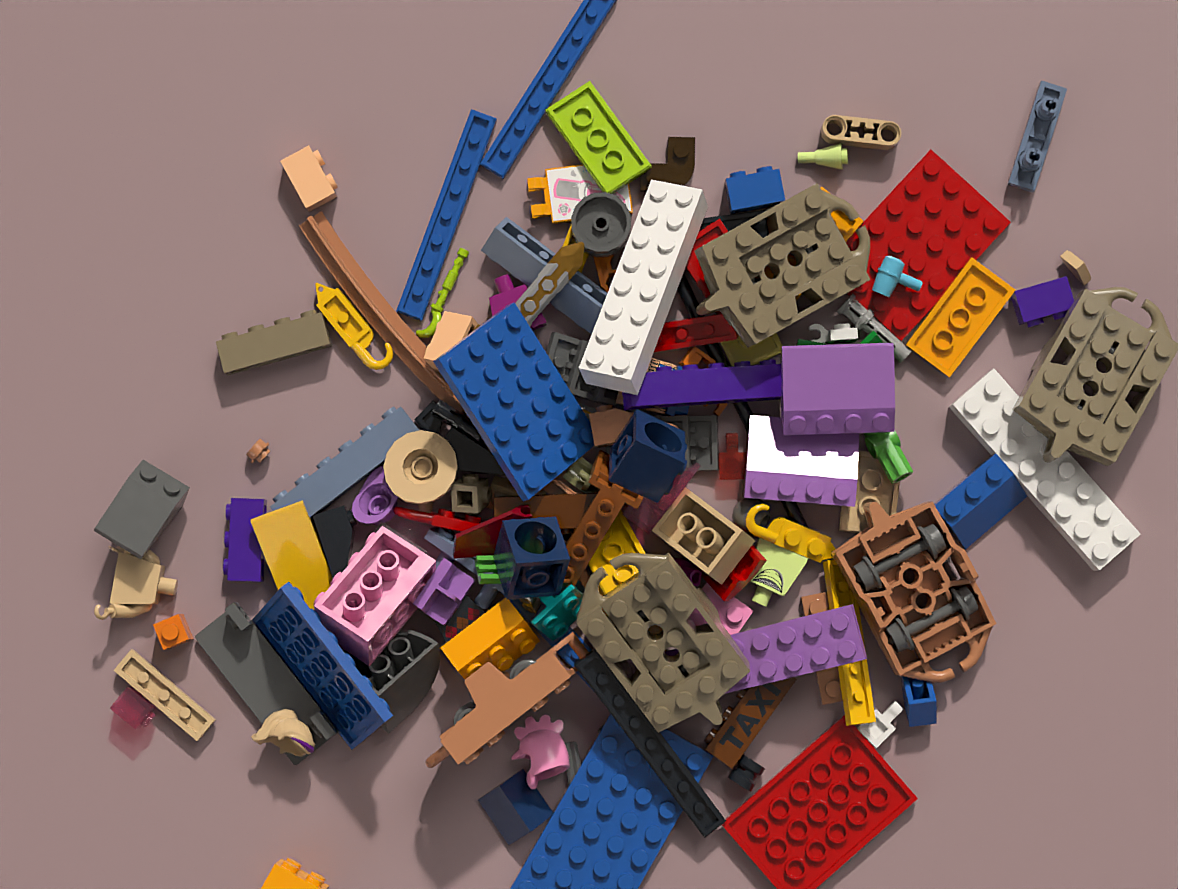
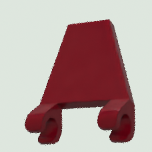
(482, 538)

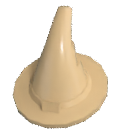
(420, 468)

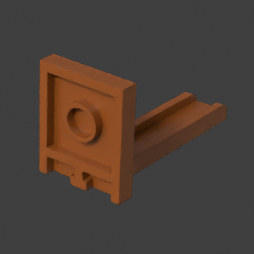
(597, 518)

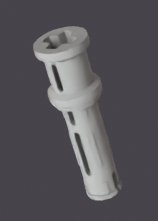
(866, 316)

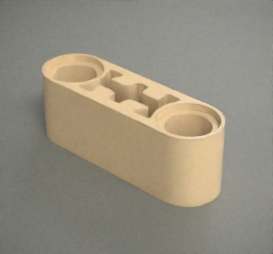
(868, 126)

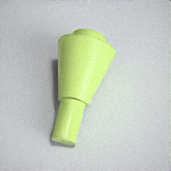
(831, 156)

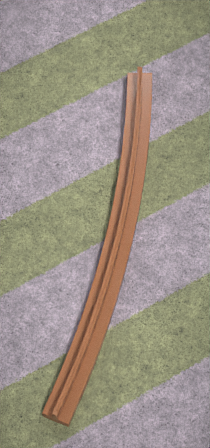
(386, 320)

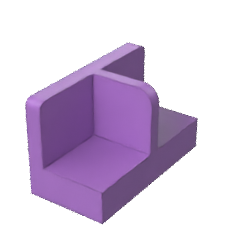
(444, 592)

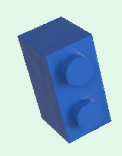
(754, 190)

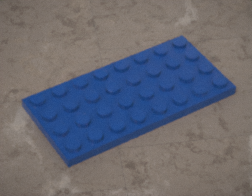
(609, 817)

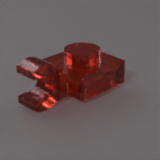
(732, 462)

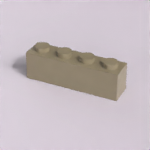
(273, 343)

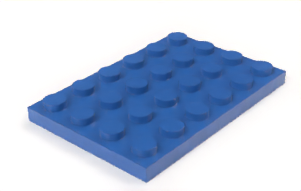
(517, 401)
(322, 665)

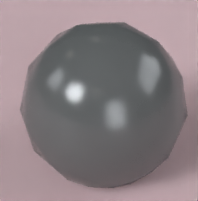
(742, 508)

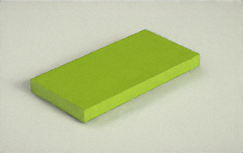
(598, 138)

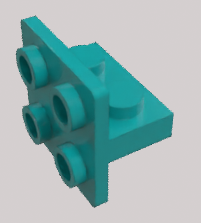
(559, 613)

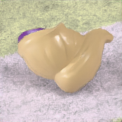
(286, 732)

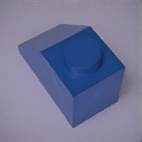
(919, 702)

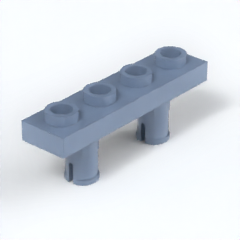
(1037, 136)
(444, 540)

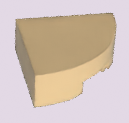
(1076, 267)

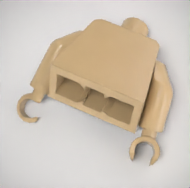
(136, 585)

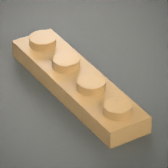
(164, 695)

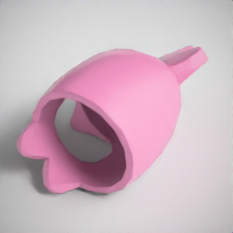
(544, 747)

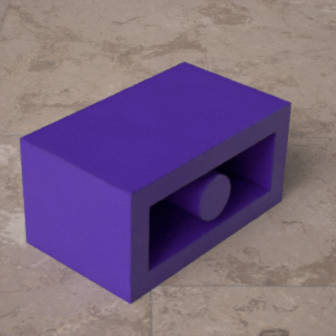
(1042, 301)

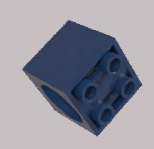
(647, 456)
(531, 557)

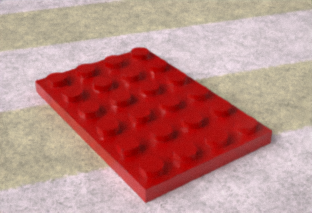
(934, 228)
(819, 809)

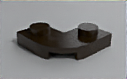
(679, 167)

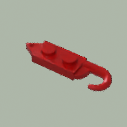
(444, 518)

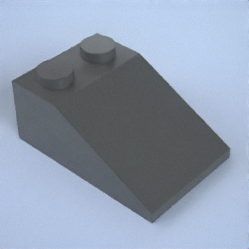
(142, 509)

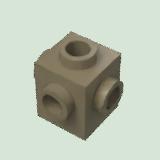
(470, 494)

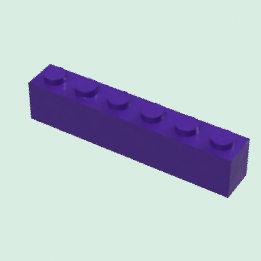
(707, 385)

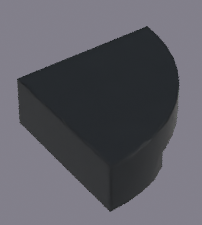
(428, 421)

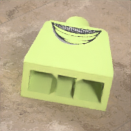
(777, 573)

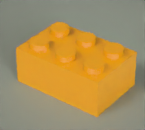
(495, 638)

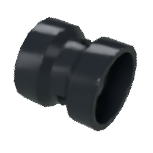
(746, 773)

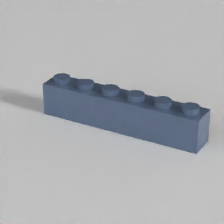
(526, 258)
(350, 466)

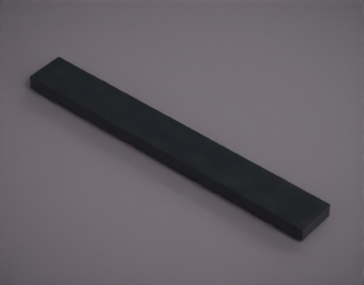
(650, 743)

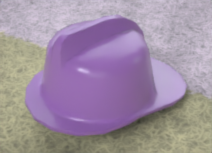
(375, 500)

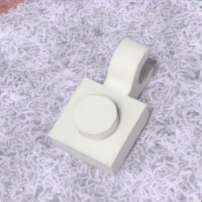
(839, 334)
(882, 728)

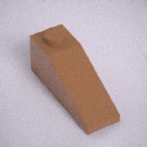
(608, 424)

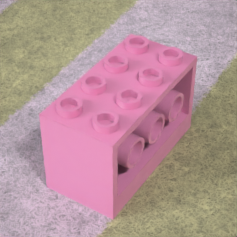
(374, 594)

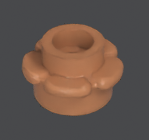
(258, 451)

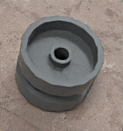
(603, 208)

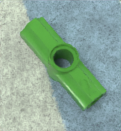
(886, 448)

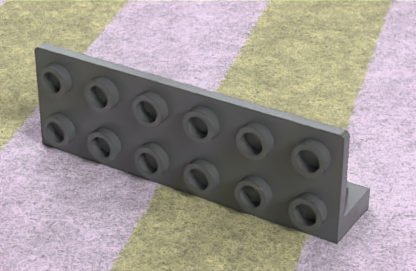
(261, 674)

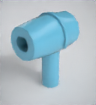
(890, 274)

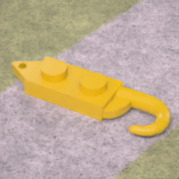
(350, 325)
(791, 536)

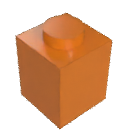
(173, 631)

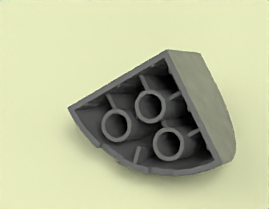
(402, 673)

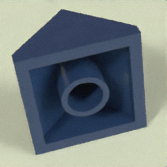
(515, 807)

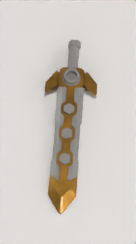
(550, 281)

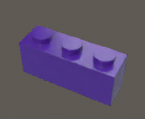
(245, 554)

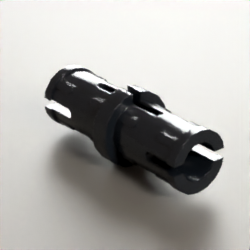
(456, 420)

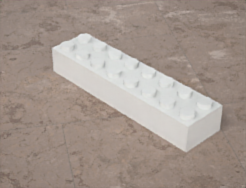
(643, 287)
(1057, 488)

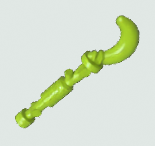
(447, 286)

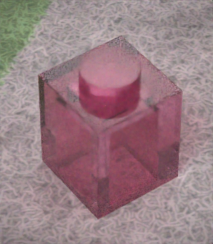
(134, 708)

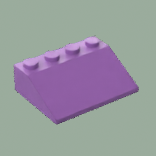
(838, 389)
(800, 466)

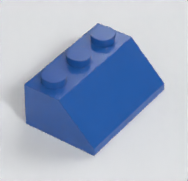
(980, 500)

